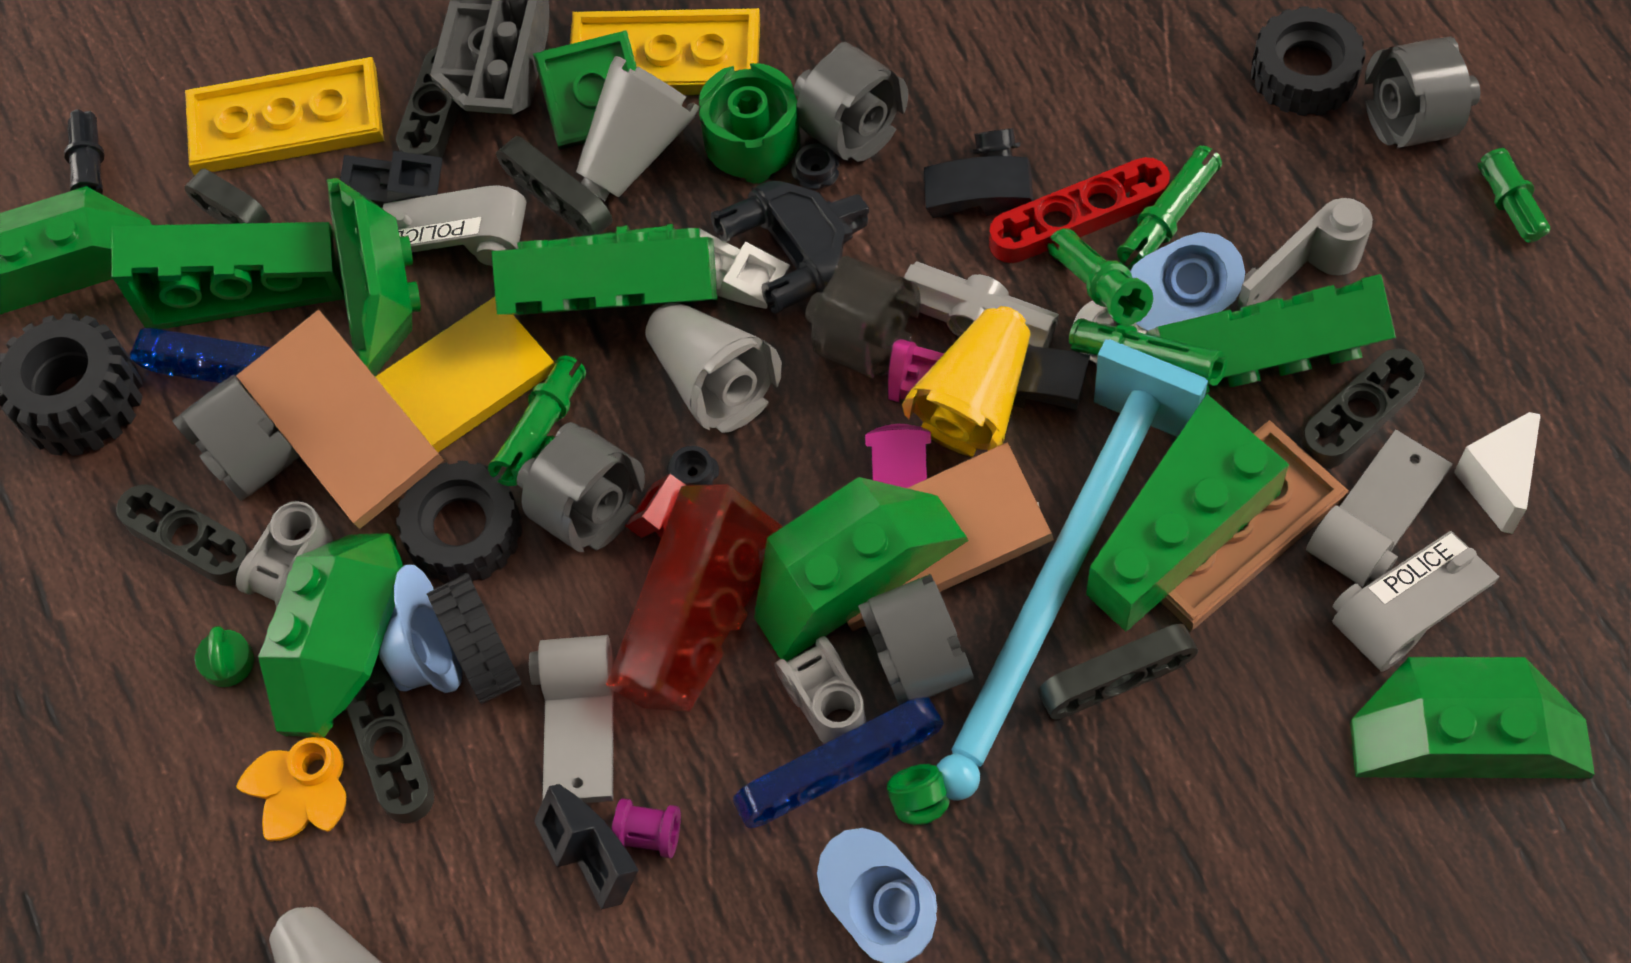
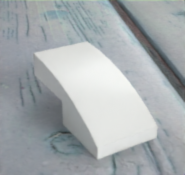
(744, 271)

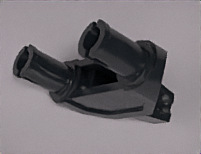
(803, 226)

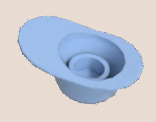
(1190, 278)
(415, 642)
(877, 895)

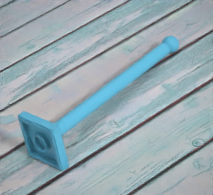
(1145, 395)

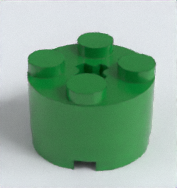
(749, 121)

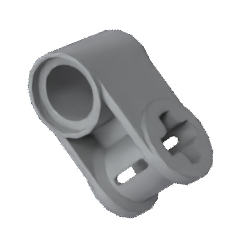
(277, 550)
(821, 685)

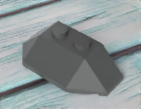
(489, 51)

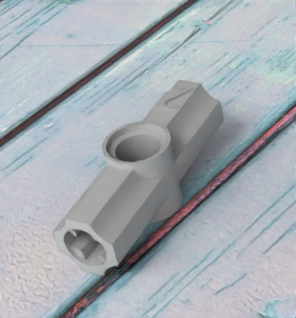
(963, 300)

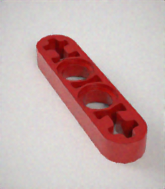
(1075, 203)

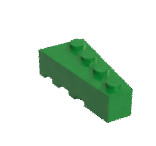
(223, 269)
(606, 274)
(1291, 330)
(1187, 510)

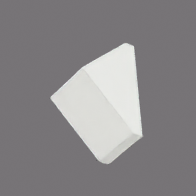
(1500, 470)

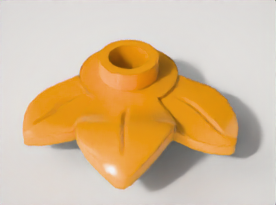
(292, 793)

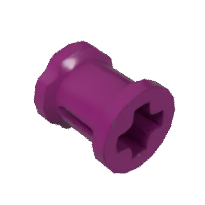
(647, 827)

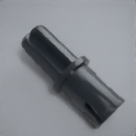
(84, 151)

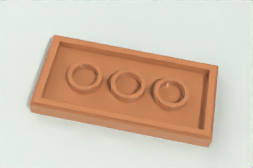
(339, 419)
(1302, 503)
(992, 509)

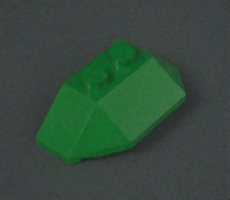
(58, 246)
(372, 274)
(844, 554)
(328, 631)
(1470, 723)

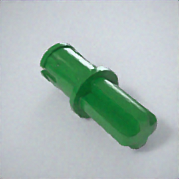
(1514, 194)

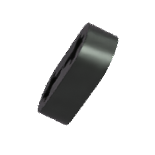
(224, 200)

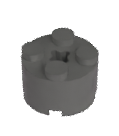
(1420, 92)
(850, 102)
(236, 438)
(580, 488)
(916, 640)

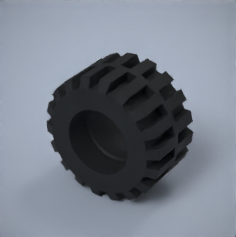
(86, 412)

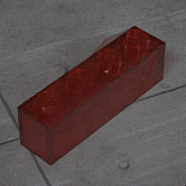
(692, 597)

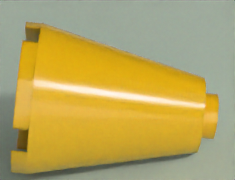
(974, 384)

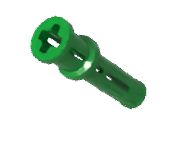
(1106, 281)

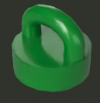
(224, 657)
(915, 790)

